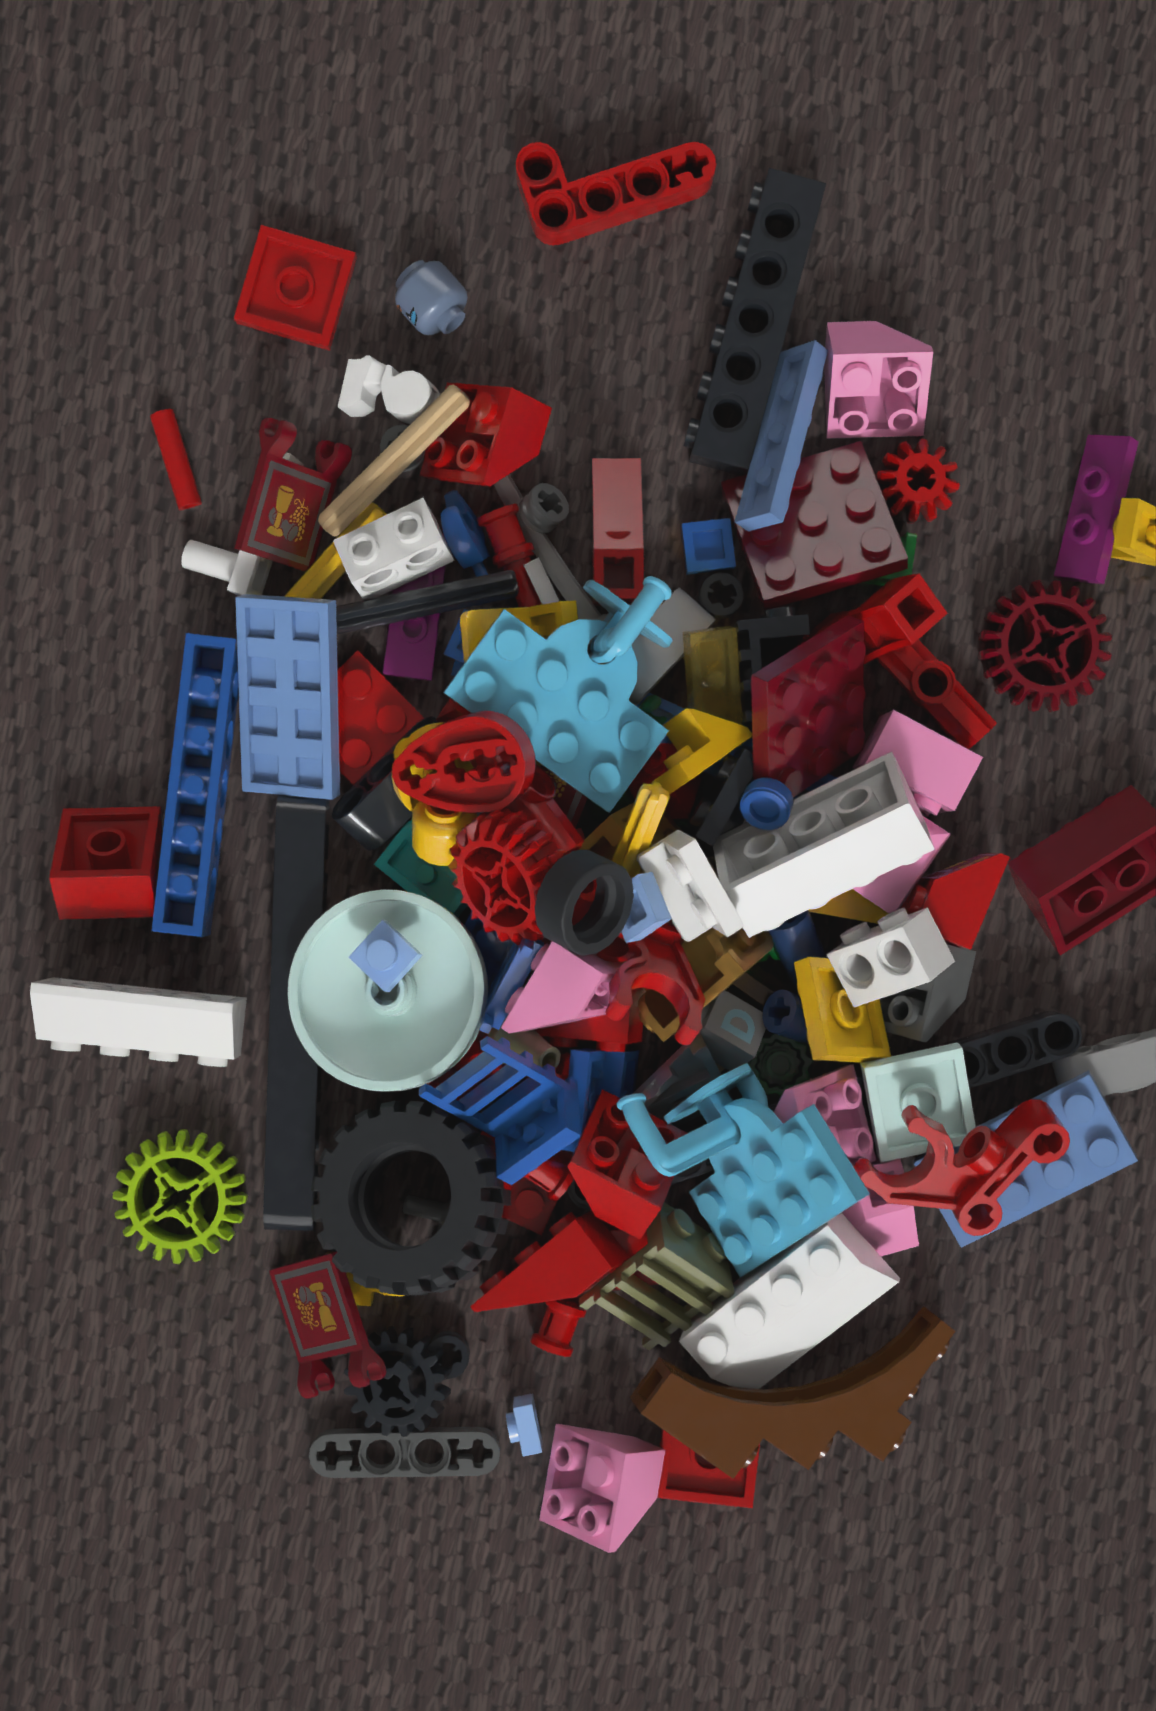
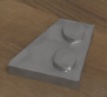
(678, 1079)

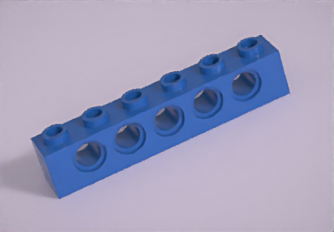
(197, 786)

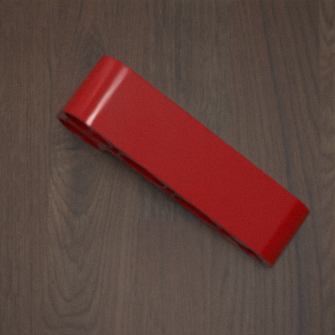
(615, 183)

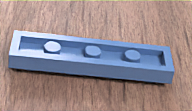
(781, 436)

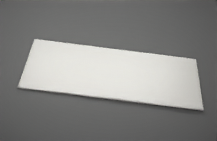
(541, 581)

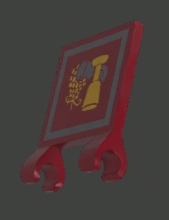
(288, 498)
(324, 1323)

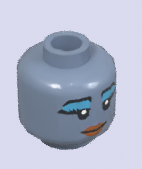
(431, 297)

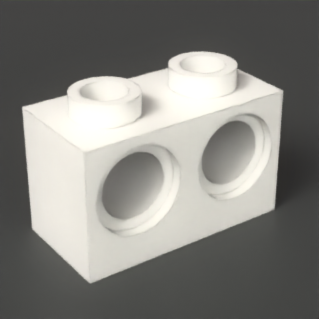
(393, 550)
(891, 956)

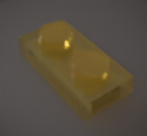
(713, 672)

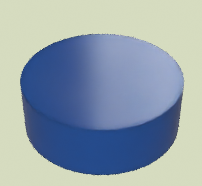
(766, 803)

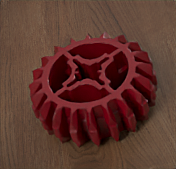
(1055, 666)

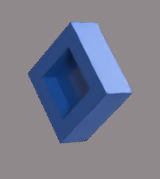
(708, 546)

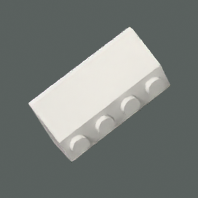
(830, 844)
(139, 1019)
(788, 1305)

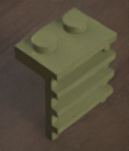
(679, 1259)

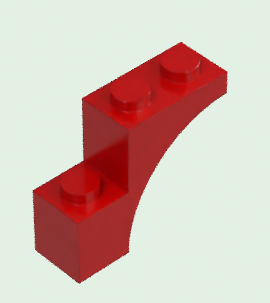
(892, 616)

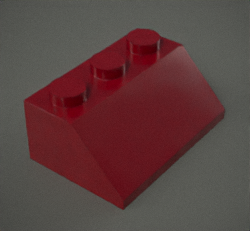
(1090, 869)

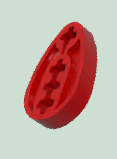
(466, 739)

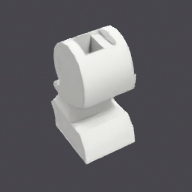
(403, 393)

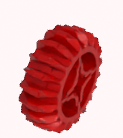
(500, 870)

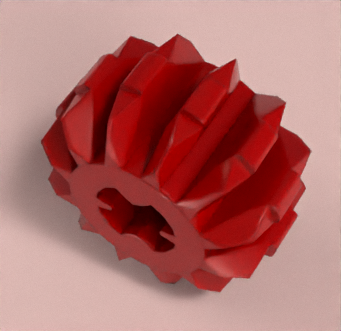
(911, 463)

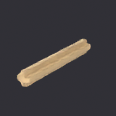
(394, 460)

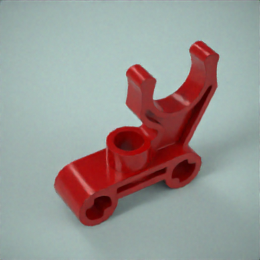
(654, 964)
(979, 1171)

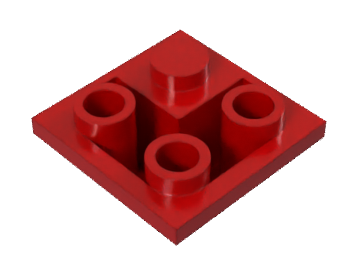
(489, 438)
(616, 1171)

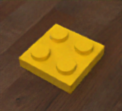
(833, 1025)

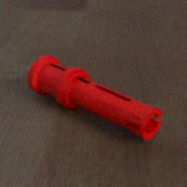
(511, 549)

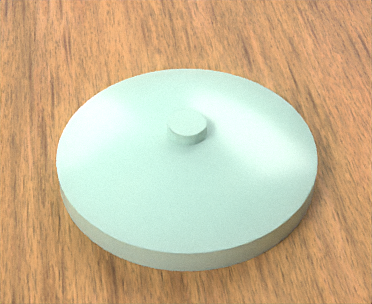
(396, 1035)

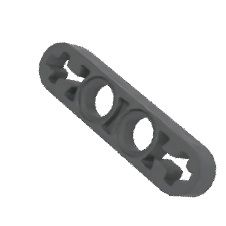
(405, 1460)

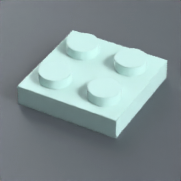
(925, 1078)

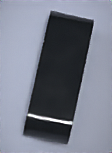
(371, 806)

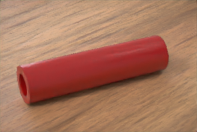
(175, 459)

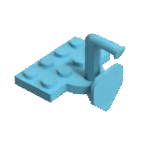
(564, 699)
(769, 1175)

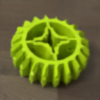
(167, 1176)

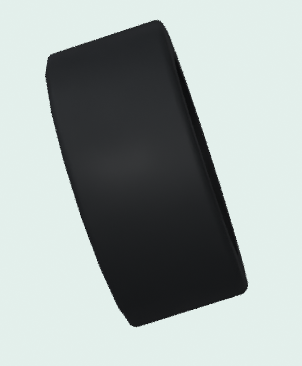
(561, 891)

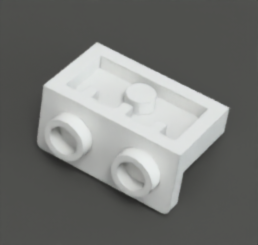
(689, 887)

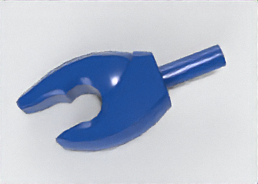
(464, 534)

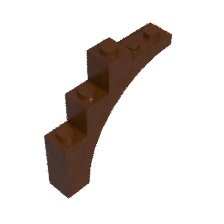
(800, 1421)

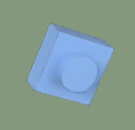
(647, 909)
(385, 956)
(524, 1425)

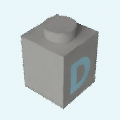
(731, 1030)

